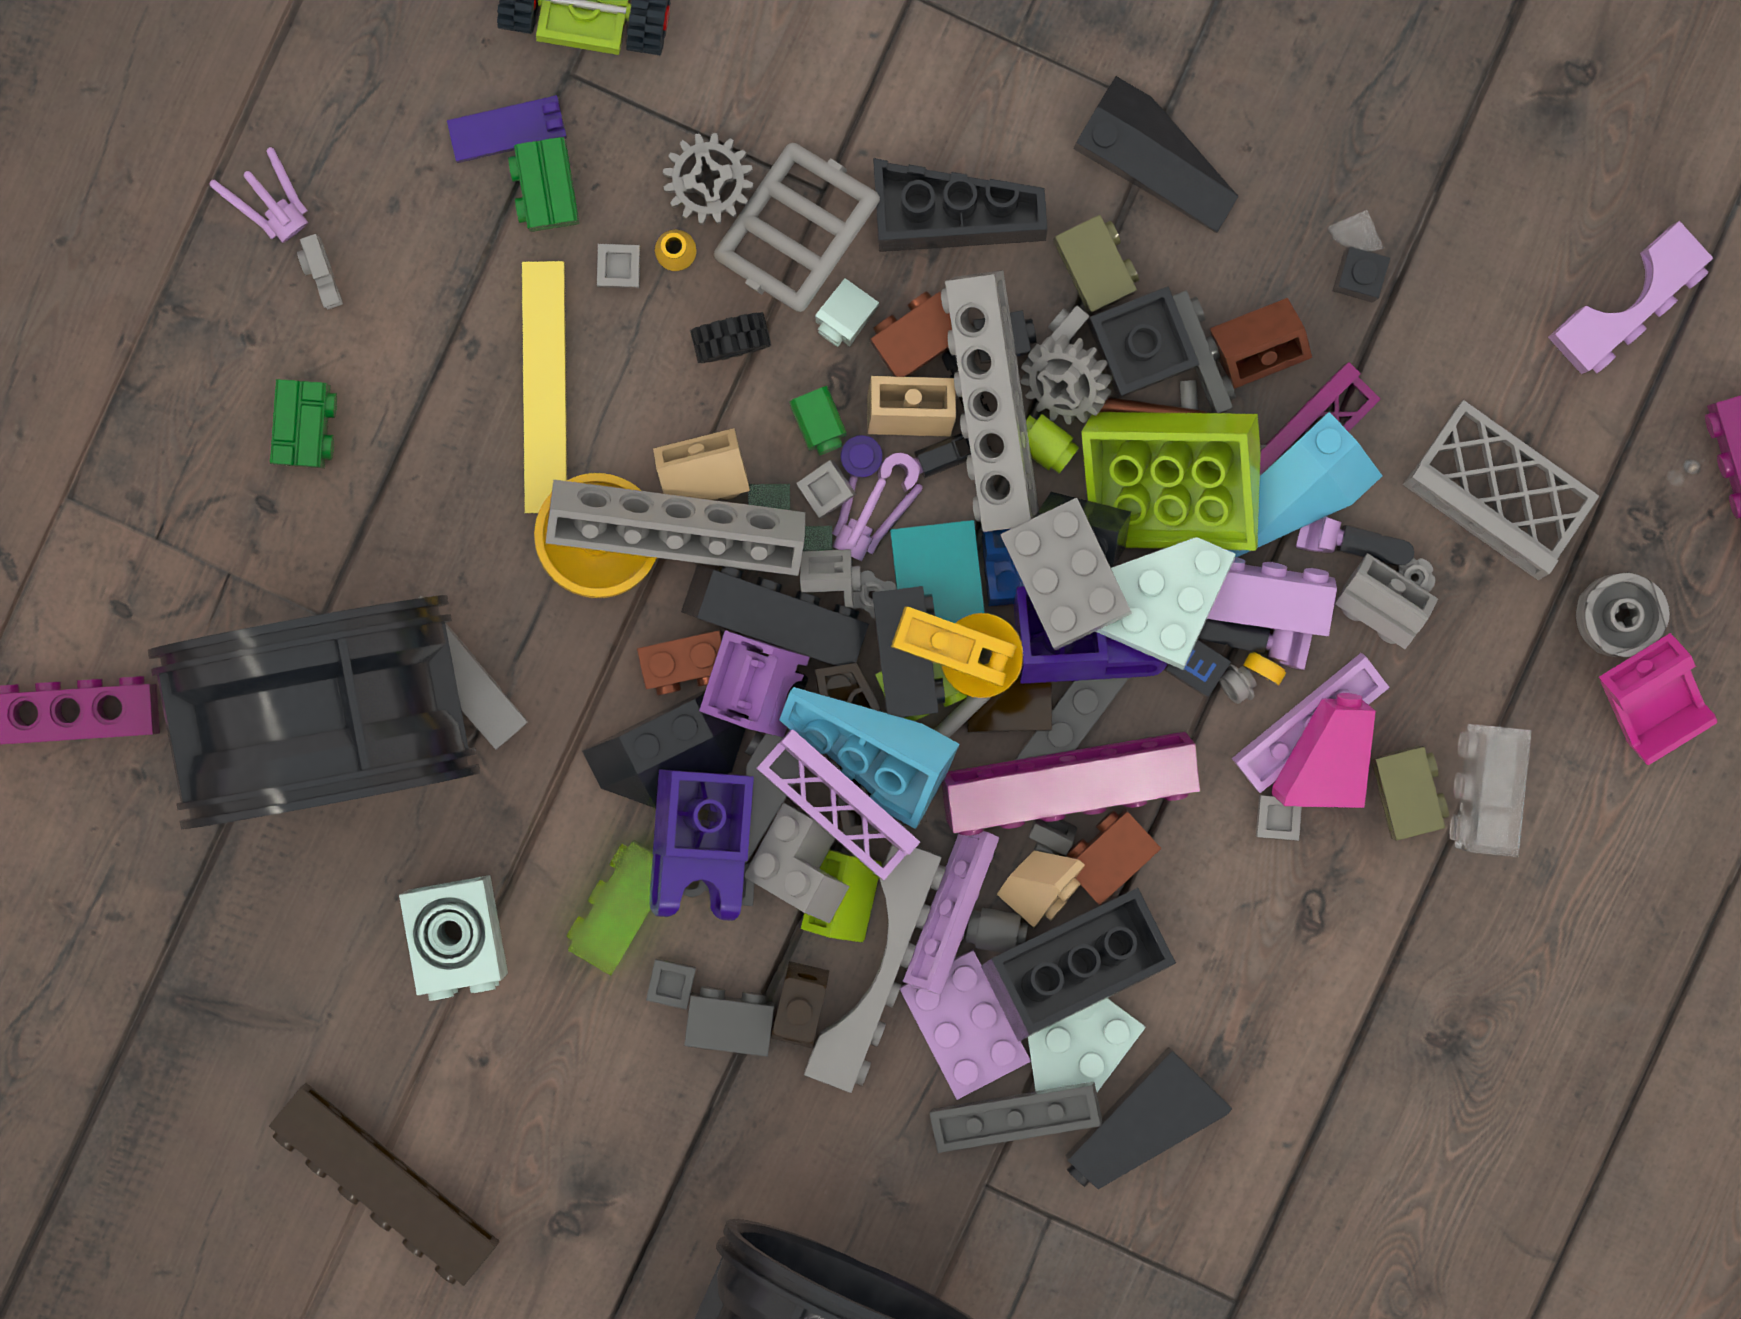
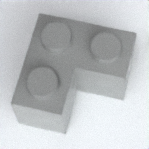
(790, 864)

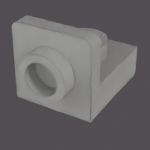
(830, 572)

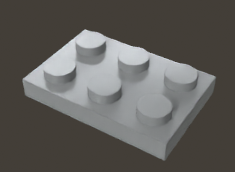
(1066, 574)

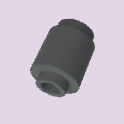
(996, 930)

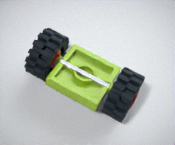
(590, 23)

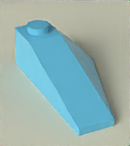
(1312, 480)

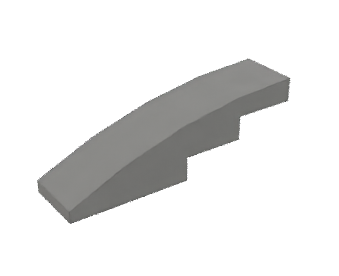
(482, 697)

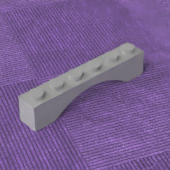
(843, 1045)

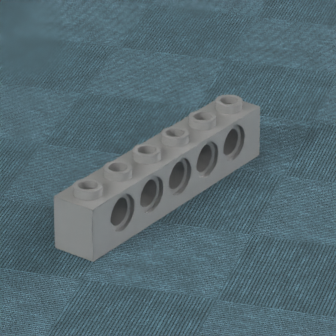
(989, 294)
(676, 527)

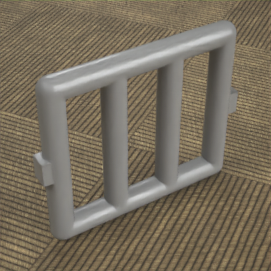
(820, 266)

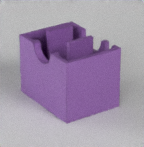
(751, 683)

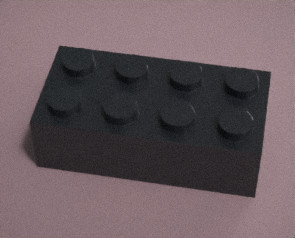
(1078, 964)

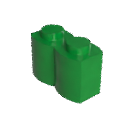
(819, 420)

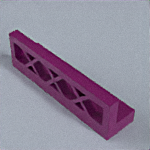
(1315, 408)

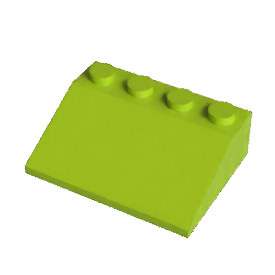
(1177, 475)

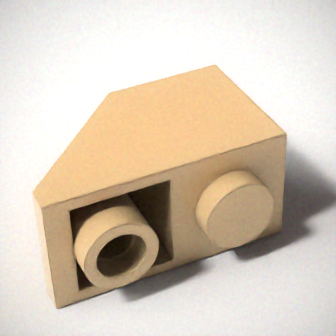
(1041, 886)

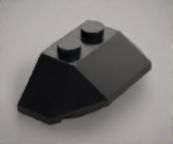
(669, 740)

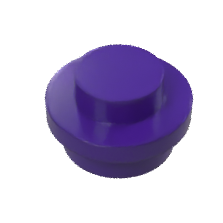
(861, 456)

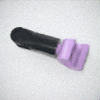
(927, 461)
(1326, 534)
(1284, 646)

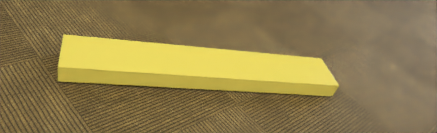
(544, 379)

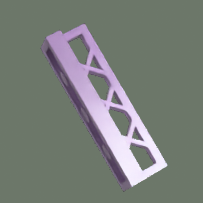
(849, 793)

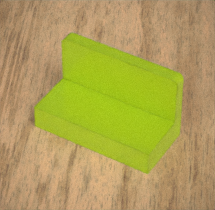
(855, 909)

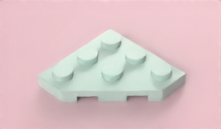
(1169, 598)
(1083, 1047)

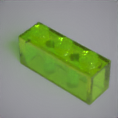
(617, 909)

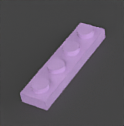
(1268, 753)
(950, 911)

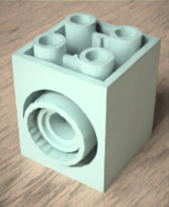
(449, 964)

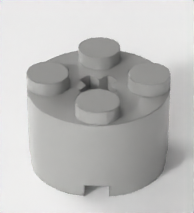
(1602, 601)

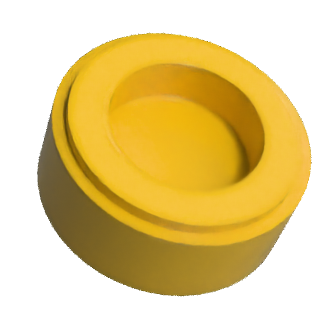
(1264, 668)

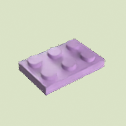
(966, 1028)

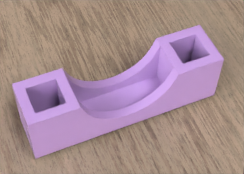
(1669, 263)

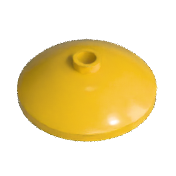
(585, 570)

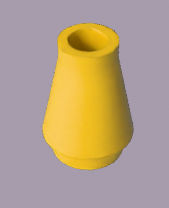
(676, 261)

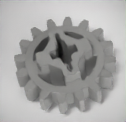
(689, 184)
(1066, 379)

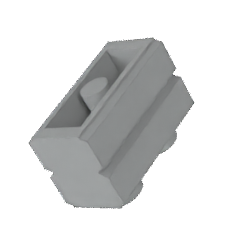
(1385, 602)

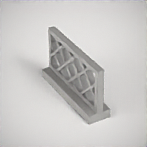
(1482, 520)

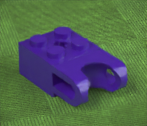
(1084, 659)
(704, 850)

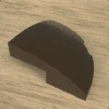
(1016, 709)

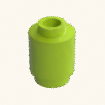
(1049, 443)

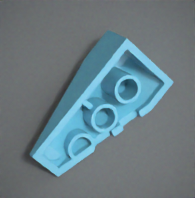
(885, 753)

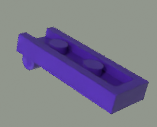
(504, 127)

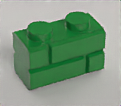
(545, 184)
(302, 424)

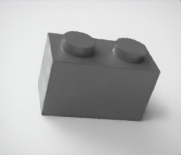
(729, 1022)

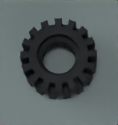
(730, 337)

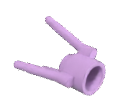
(284, 218)
(857, 534)

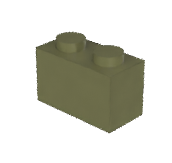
(1096, 264)
(1409, 792)

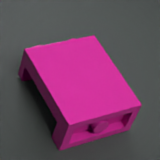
(1657, 699)

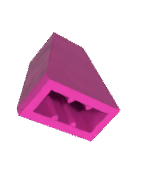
(1330, 757)

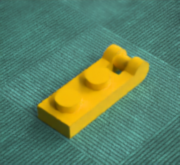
(952, 645)

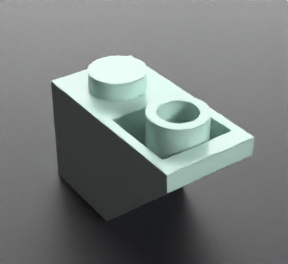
(845, 314)

